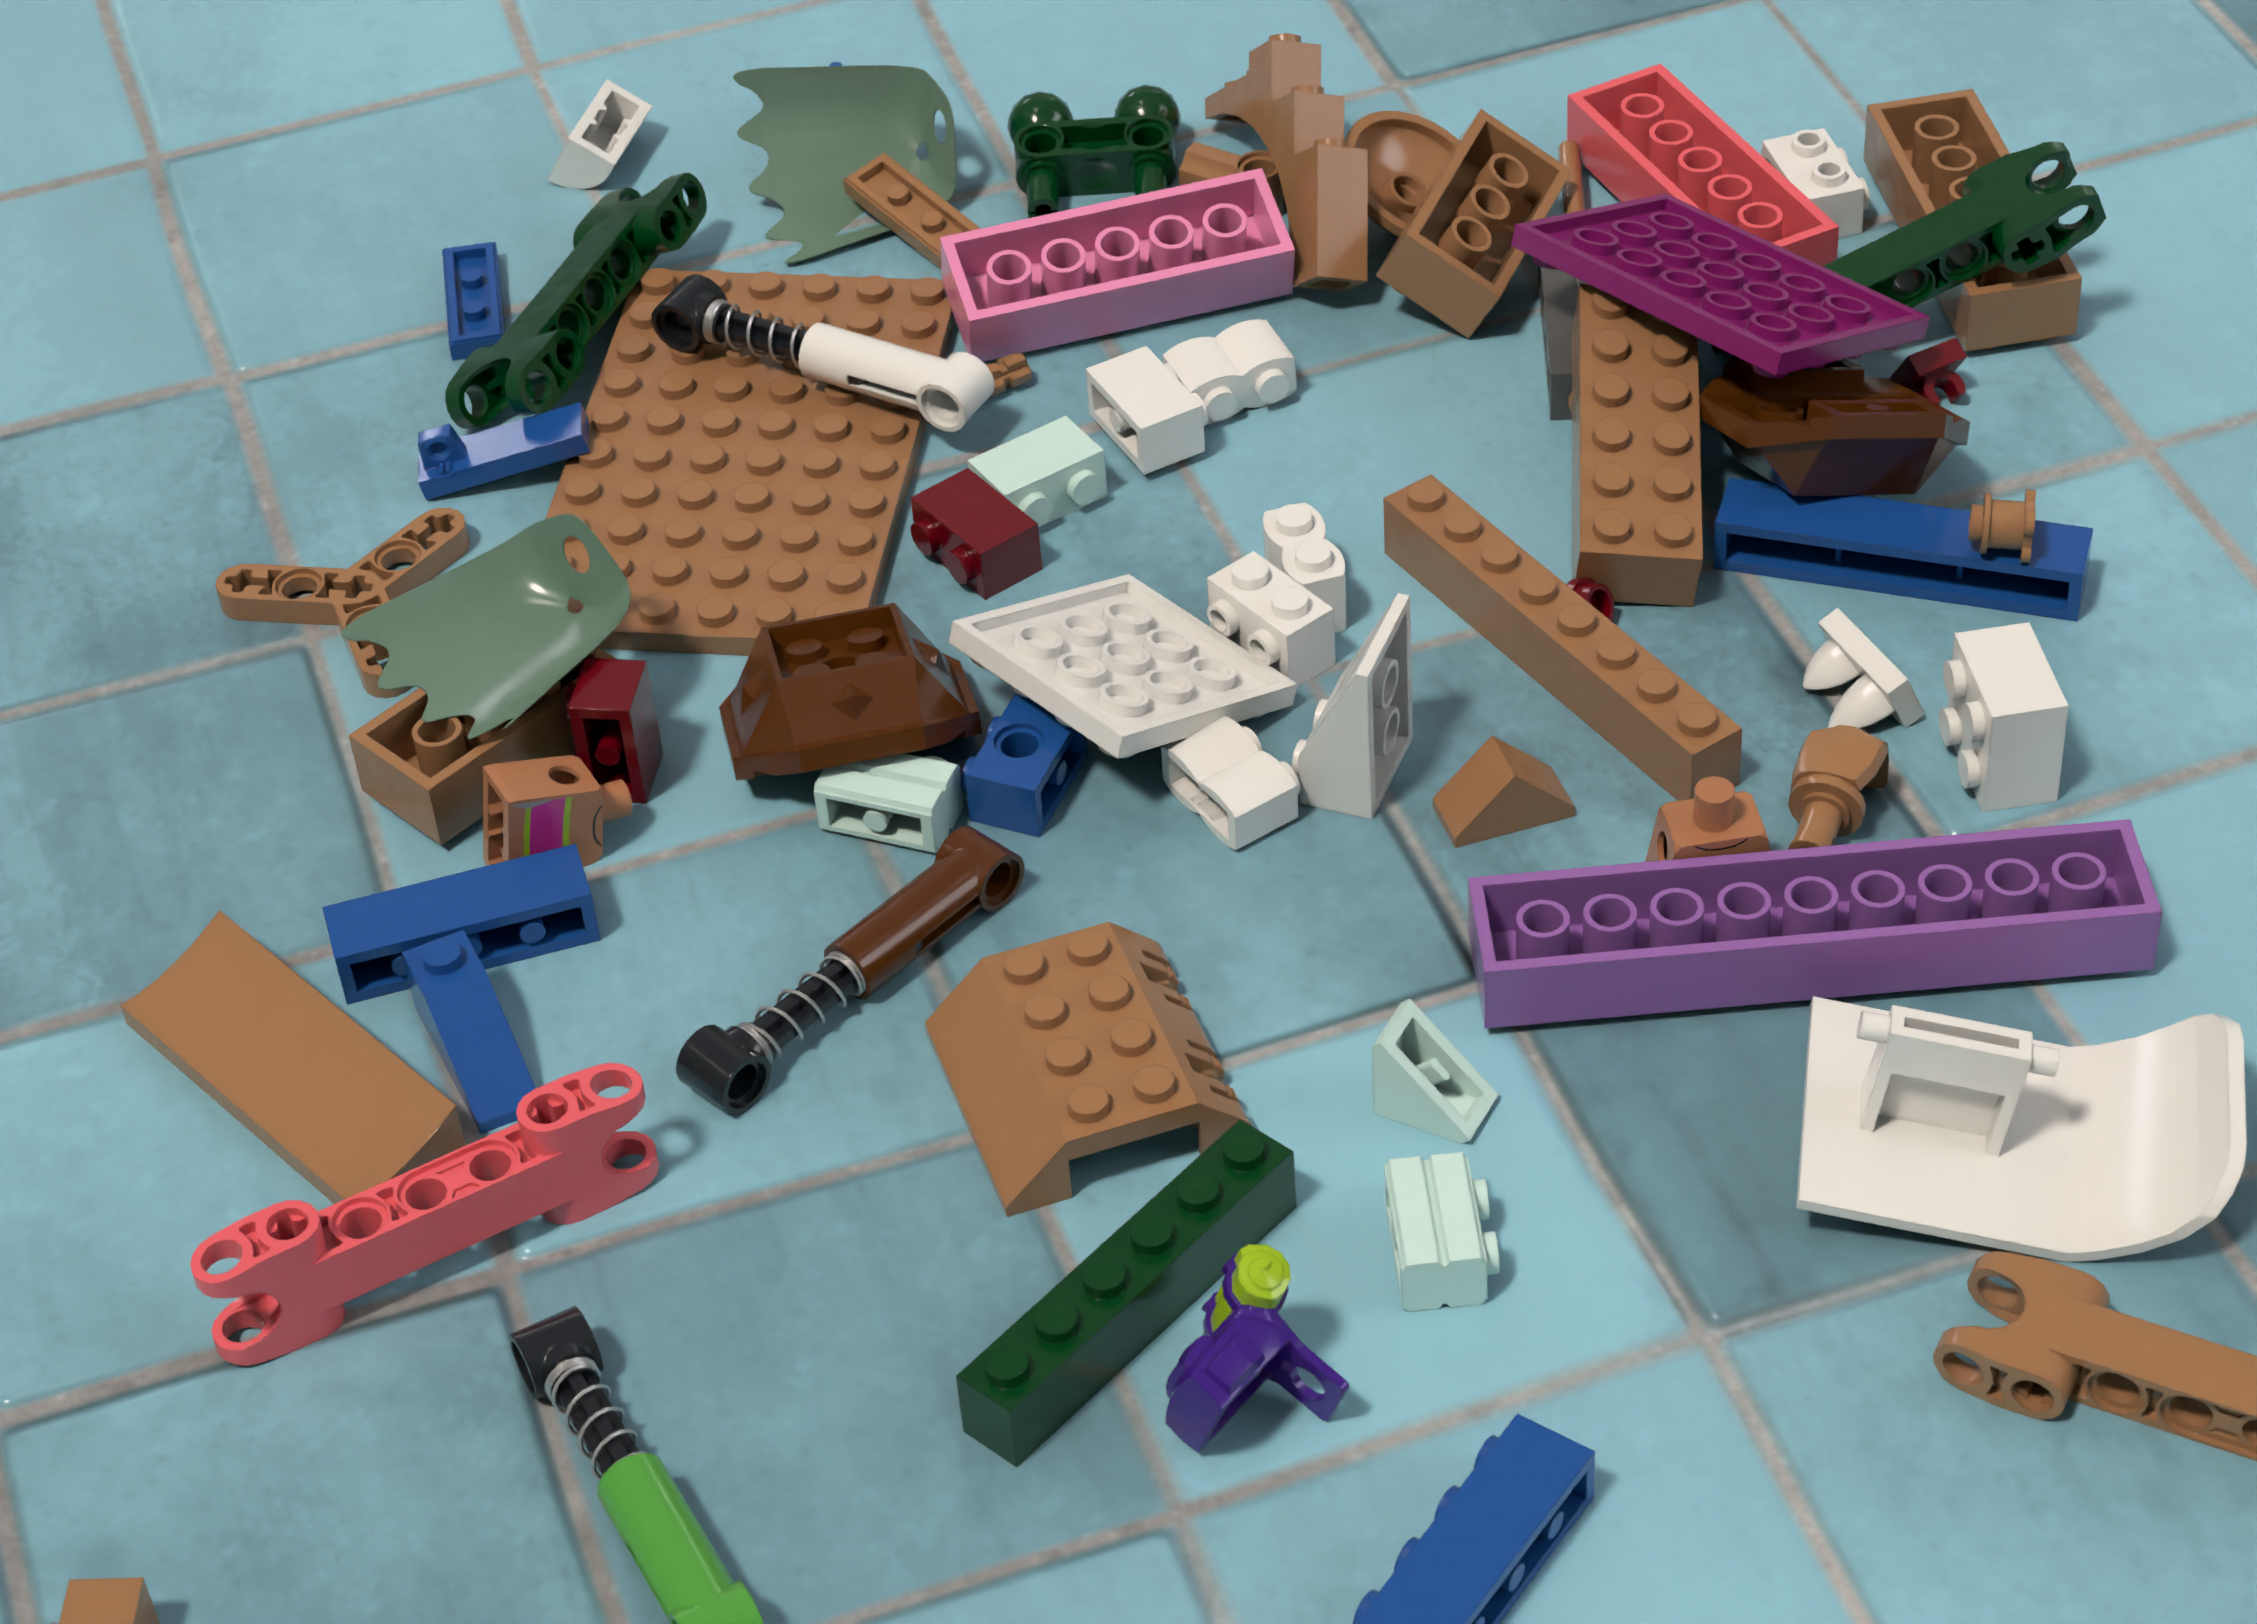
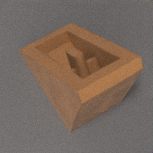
(1499, 795)

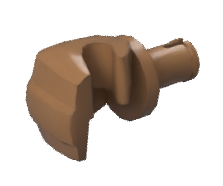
(1828, 780)

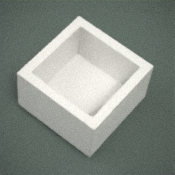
(2004, 717)

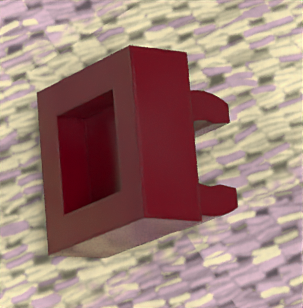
(1933, 369)

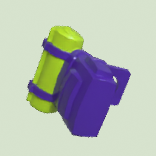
(1242, 1349)

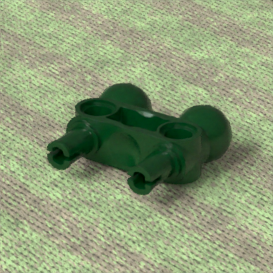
(1093, 155)

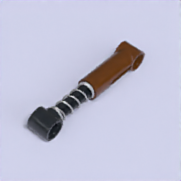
(967, 874)

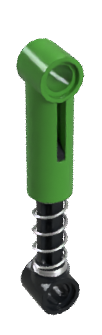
(635, 1488)

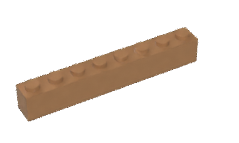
(1560, 639)

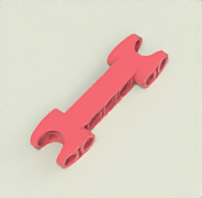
(309, 1262)

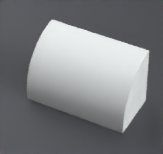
(599, 138)

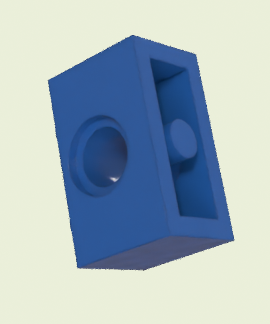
(1022, 768)

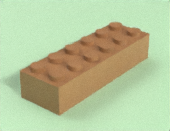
(1919, 159)
(1635, 452)

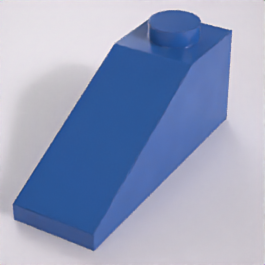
(468, 1028)

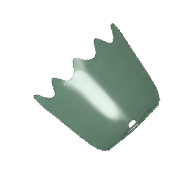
(828, 125)
(499, 625)

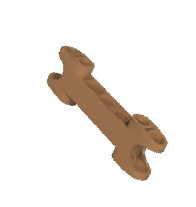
(2074, 1348)

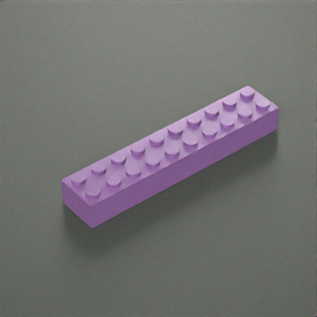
(1811, 923)

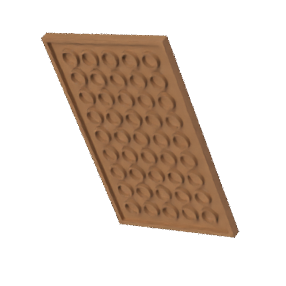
(736, 478)

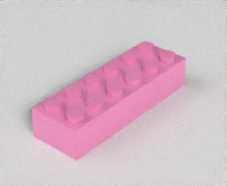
(1117, 265)

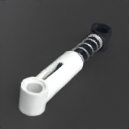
(938, 387)

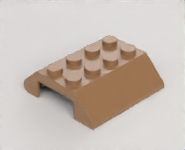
(1073, 1056)

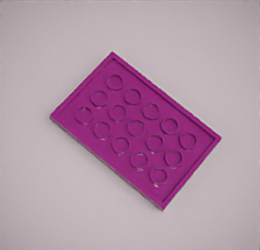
(1721, 283)

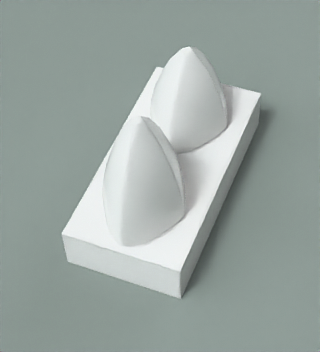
(1879, 685)

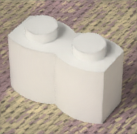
(1235, 369)
(1299, 548)
(1231, 782)

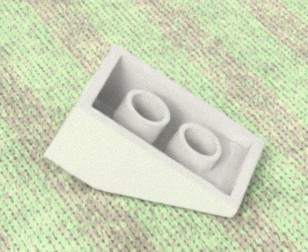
(1363, 724)

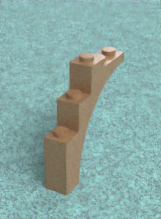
(1317, 170)

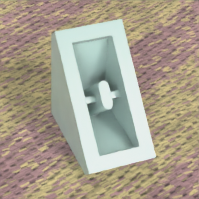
(1426, 1079)

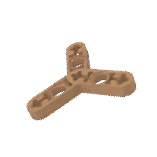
(343, 595)

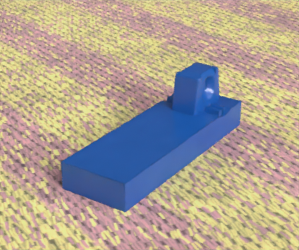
(457, 463)

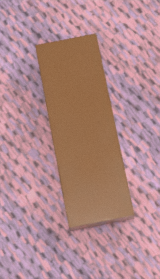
(906, 205)

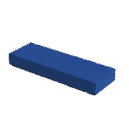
(472, 297)

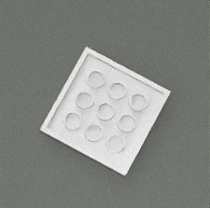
(1121, 664)

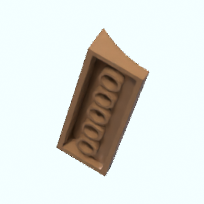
(292, 1065)

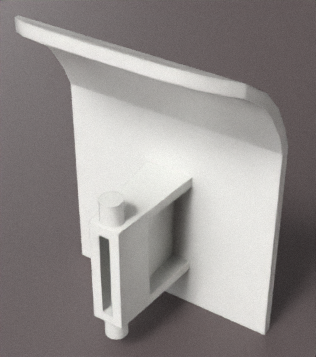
(2020, 1137)

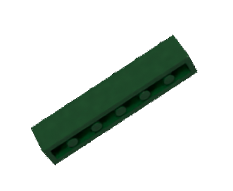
(1125, 1293)

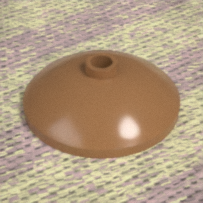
(1402, 162)

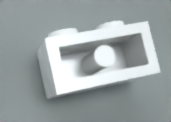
(1822, 175)
(1146, 409)
(1272, 617)

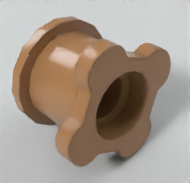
(2004, 524)

